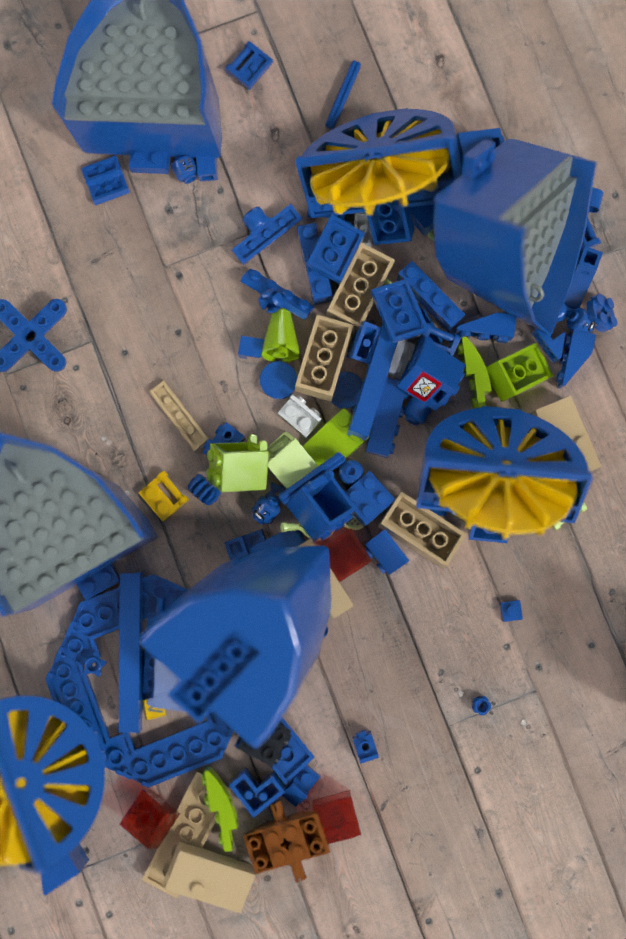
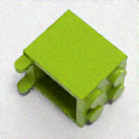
(238, 465)

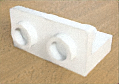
(400, 359)
(300, 416)

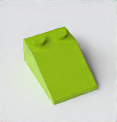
(519, 372)
(333, 439)

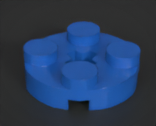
(601, 311)

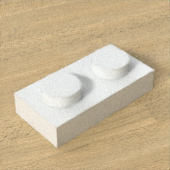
(361, 223)

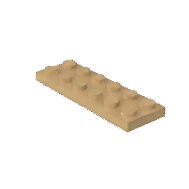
(191, 828)

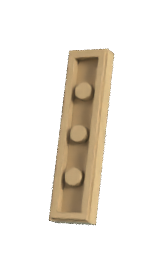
(179, 415)

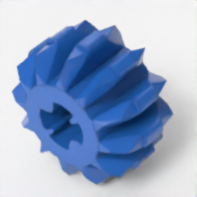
(203, 490)

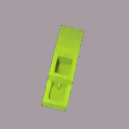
(475, 369)
(220, 800)

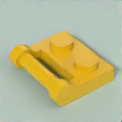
(159, 501)

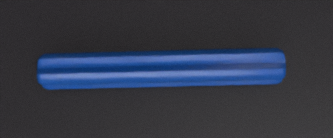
(342, 95)
(330, 464)

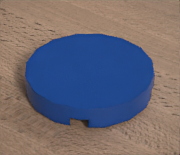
(278, 380)
(347, 395)

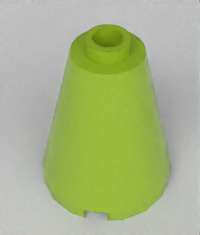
(280, 338)

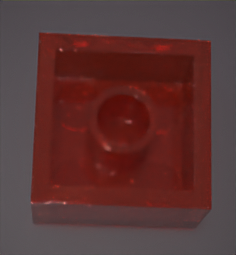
(346, 555)
(337, 816)
(149, 819)

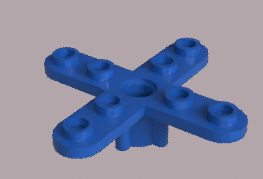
(23, 329)

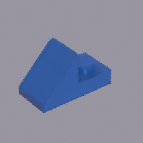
(551, 347)
(300, 785)

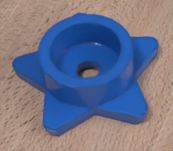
(274, 488)
(89, 668)

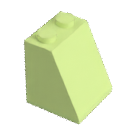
(289, 460)

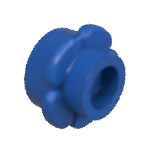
(486, 705)

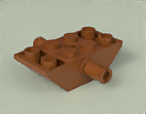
(286, 841)

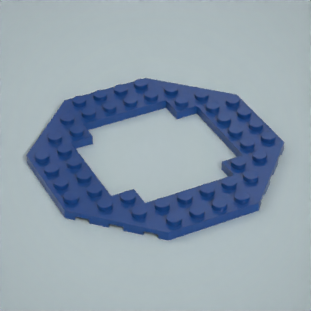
(73, 689)

